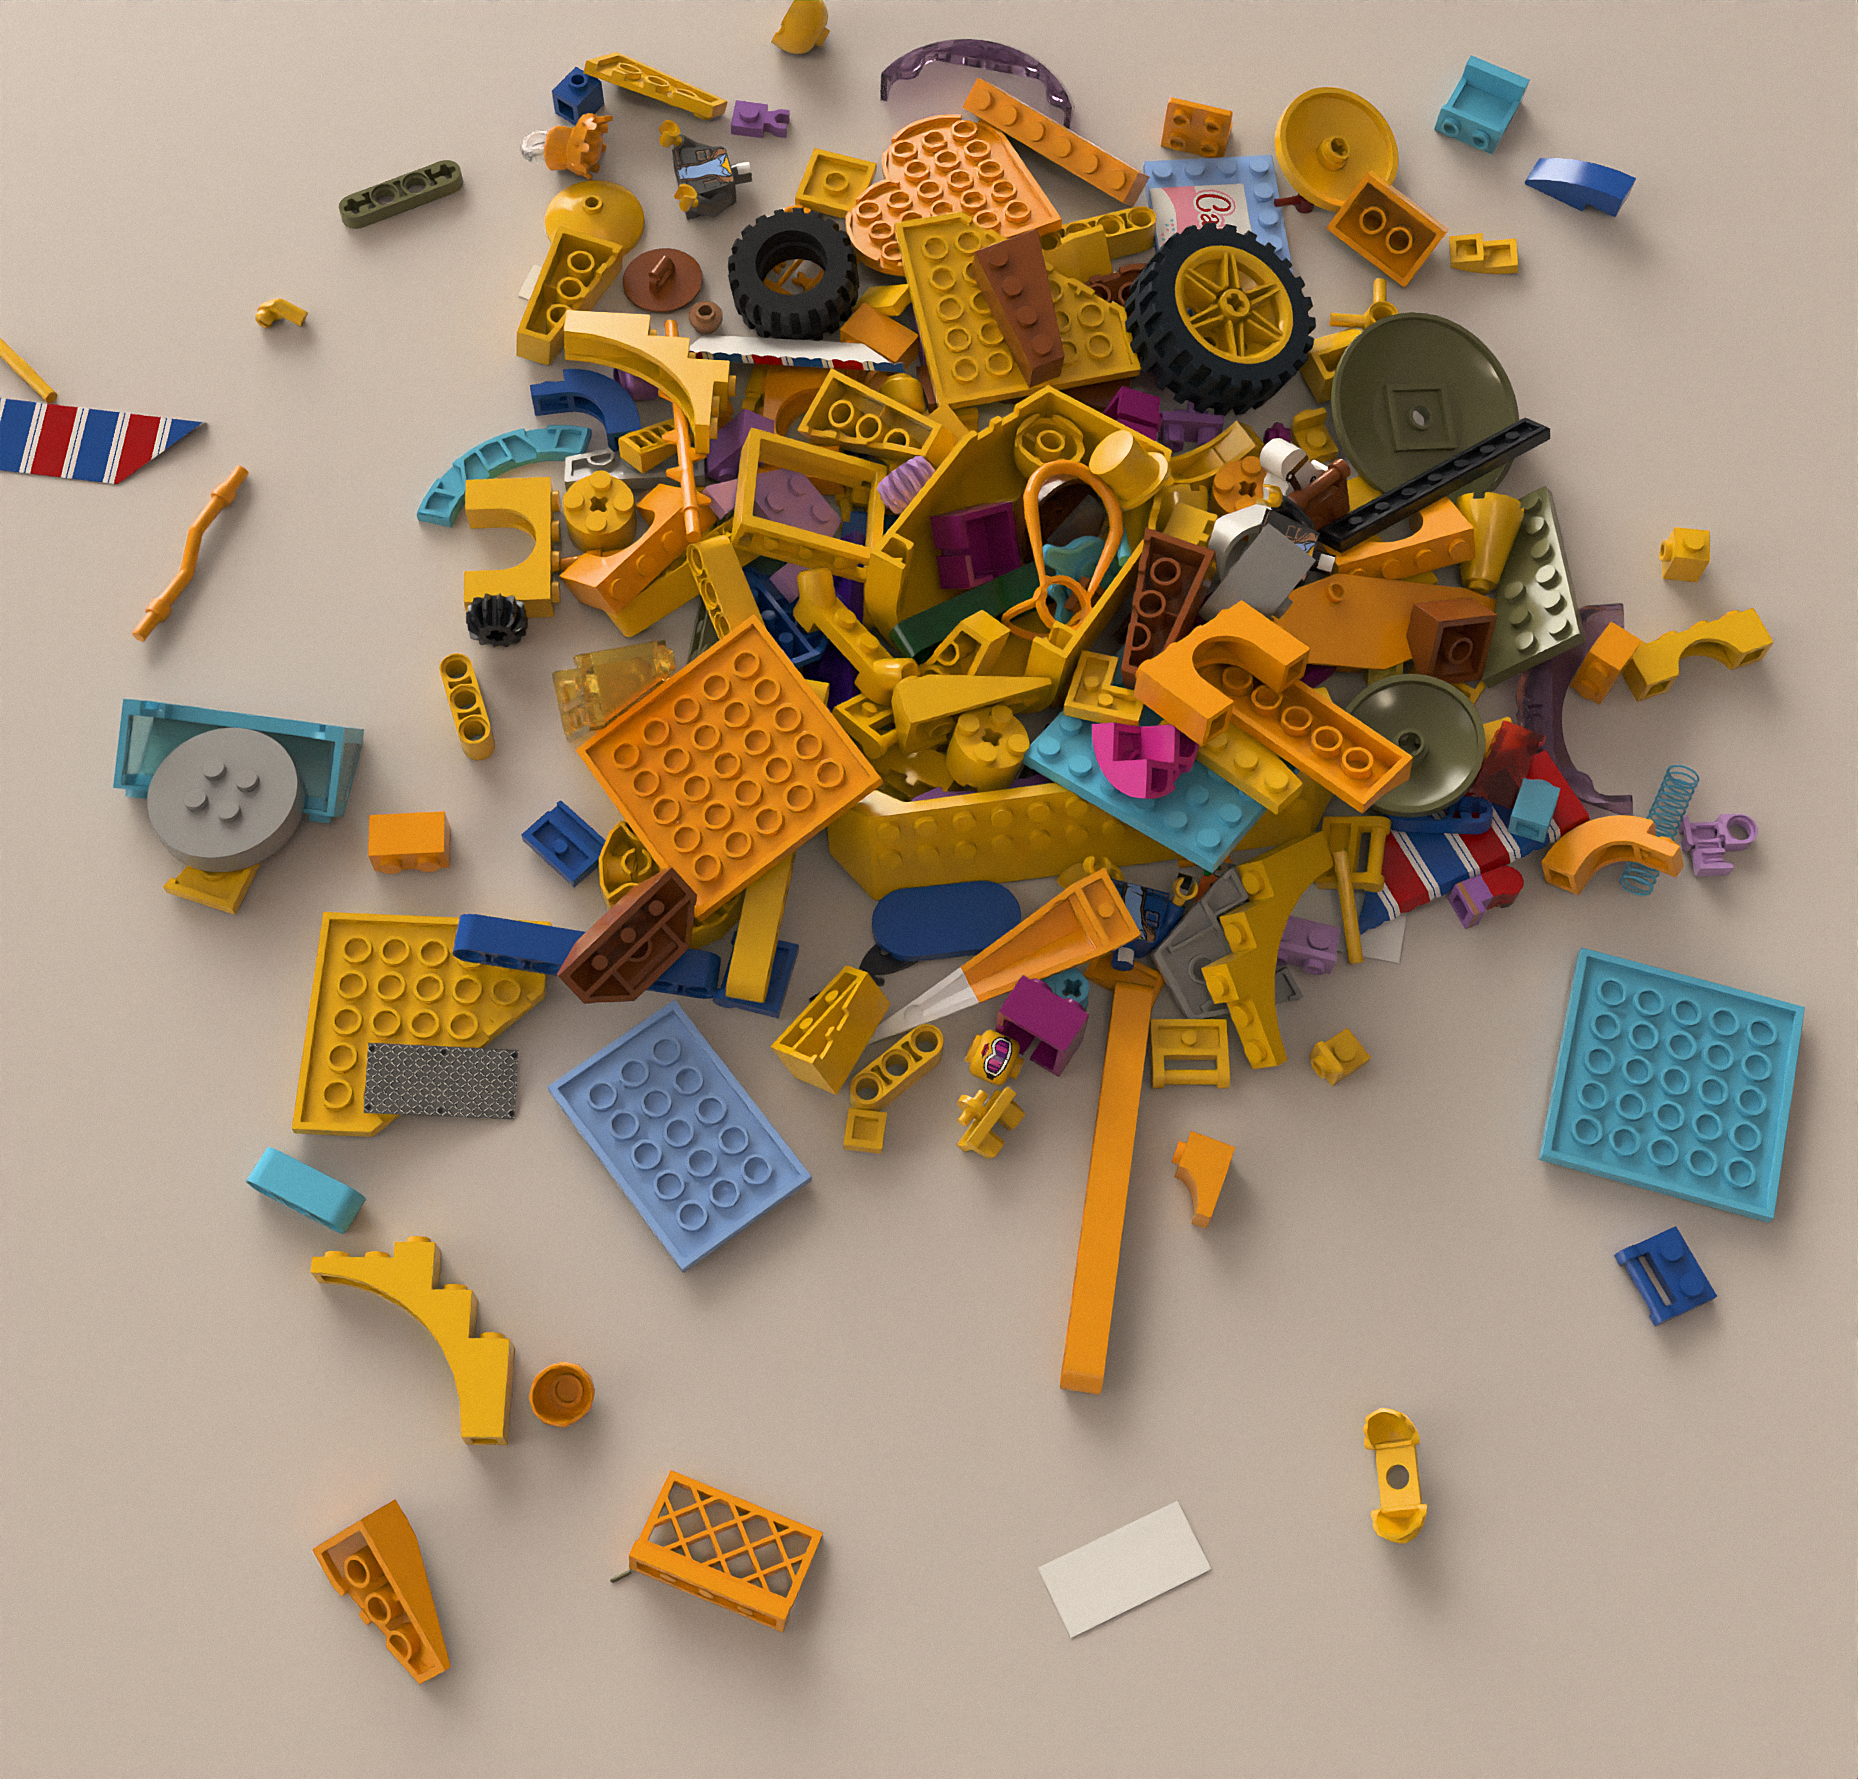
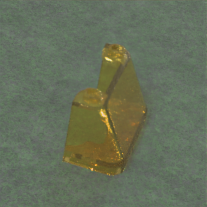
(608, 685)

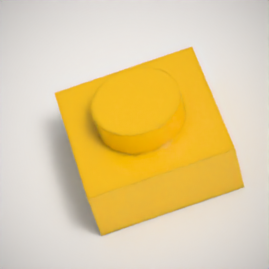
(865, 1130)

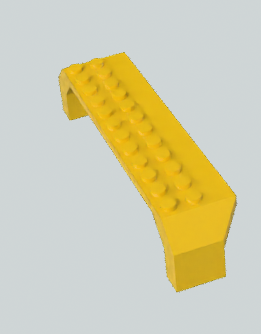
(1016, 835)

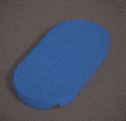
(944, 920)

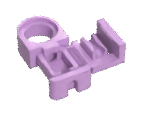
(1709, 849)

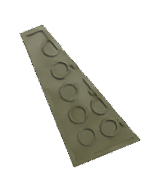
(1534, 596)

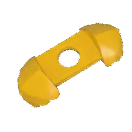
(1395, 1444)

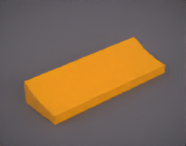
(1313, 736)

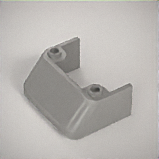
(1262, 577)

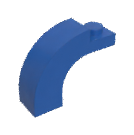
(589, 394)

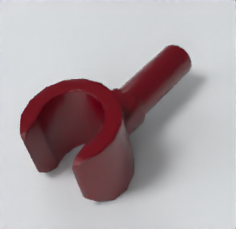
(1298, 201)

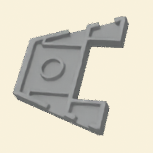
(1201, 941)

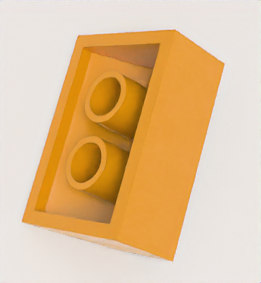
(1387, 228)

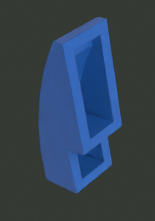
(1581, 183)

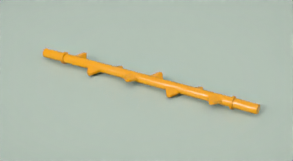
(686, 457)

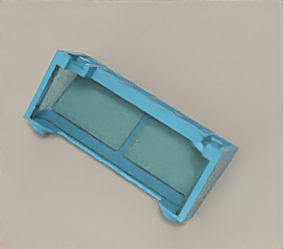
(321, 752)

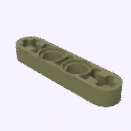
(398, 189)

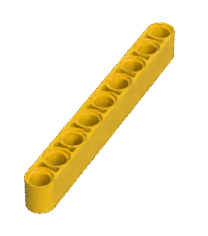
(762, 920)

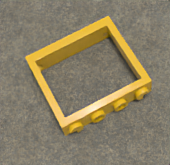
(796, 544)

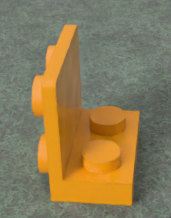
(1196, 128)

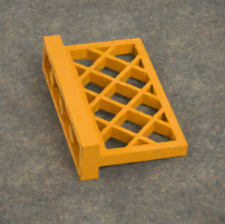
(712, 1584)

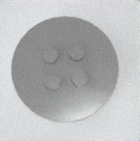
(226, 799)

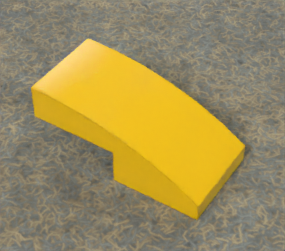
(1480, 256)

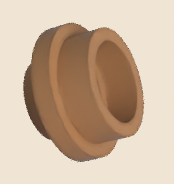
(702, 323)

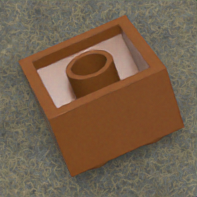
(1451, 638)

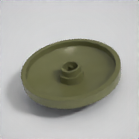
(1435, 728)

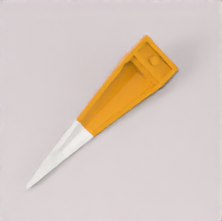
(1061, 935)

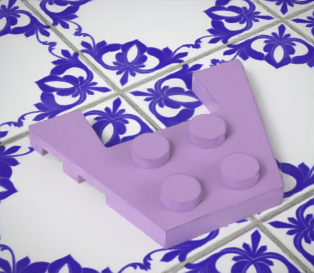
(786, 499)

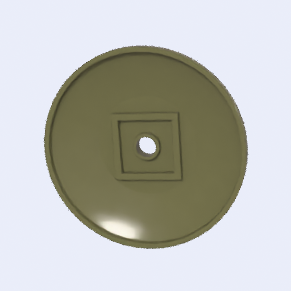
(1427, 368)

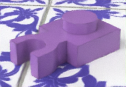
(754, 119)

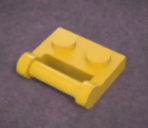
(862, 718)
(1344, 834)
(1189, 1041)

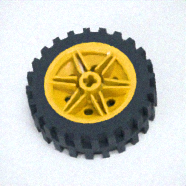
(1238, 301)

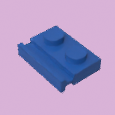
(565, 843)

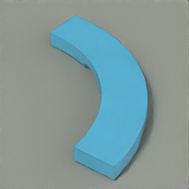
(496, 457)

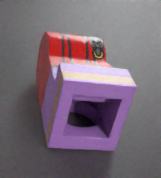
(1483, 892)

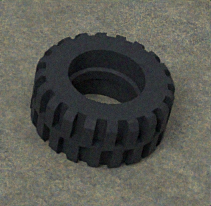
(788, 238)

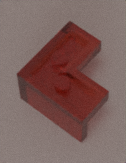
(1507, 763)

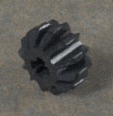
(496, 620)

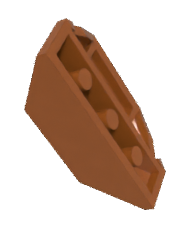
(632, 941)

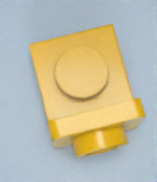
(1312, 436)
(1338, 1057)

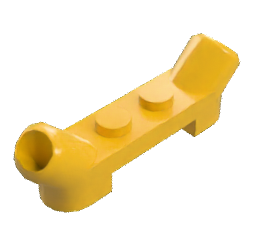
(823, 611)

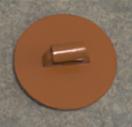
(662, 280)

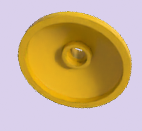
(613, 216)

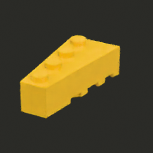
(872, 423)

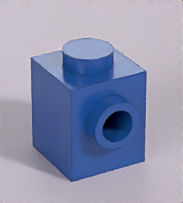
(577, 96)

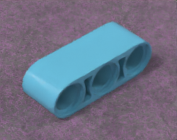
(306, 1190)

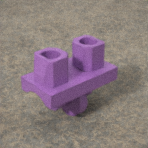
(1188, 426)

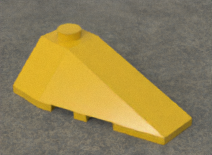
(1081, 255)

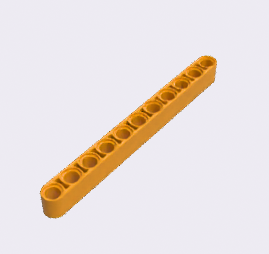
(1107, 1189)

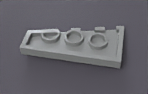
(606, 460)

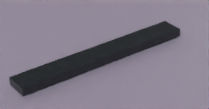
(1433, 485)

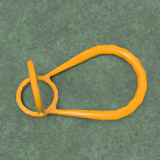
(1032, 519)

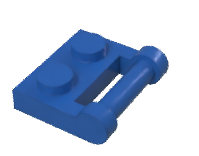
(780, 978)
(1674, 1269)

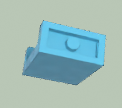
(1482, 105)

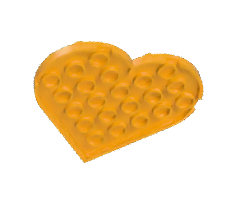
(945, 169)

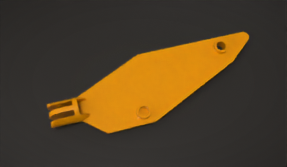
(1361, 618)

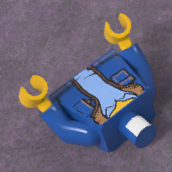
(1151, 912)

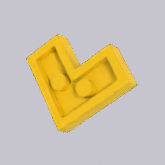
(1094, 697)

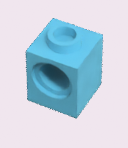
(1534, 809)

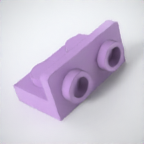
(1308, 945)

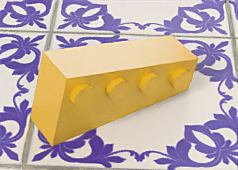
(571, 278)
(967, 651)

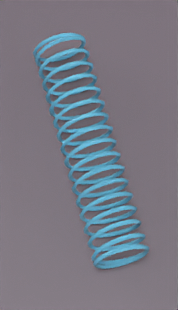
(1678, 794)

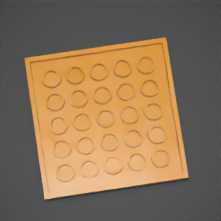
(729, 766)

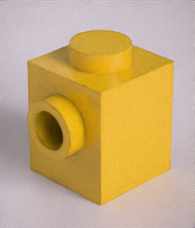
(1685, 554)

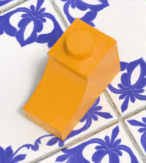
(1202, 1169)

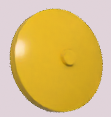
(1331, 142)

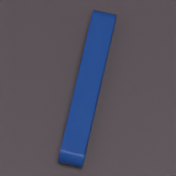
(545, 948)

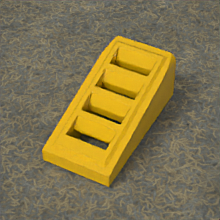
(639, 450)

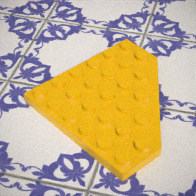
(961, 338)
(393, 985)

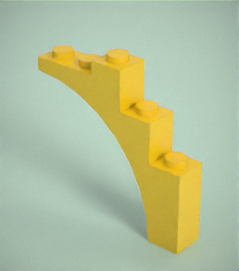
(666, 362)
(1254, 935)
(411, 1281)

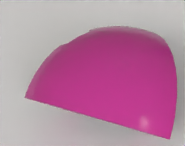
(1143, 759)

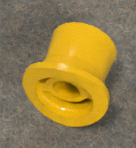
(1129, 469)

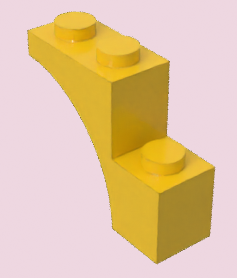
(1204, 462)

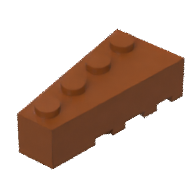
(1020, 299)
(1167, 597)

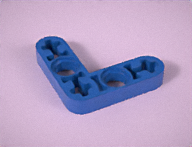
(1450, 824)

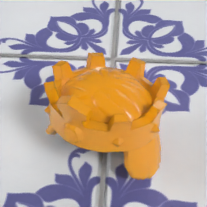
(578, 146)

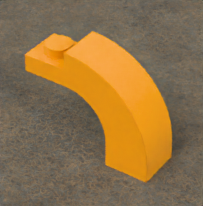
(1604, 842)

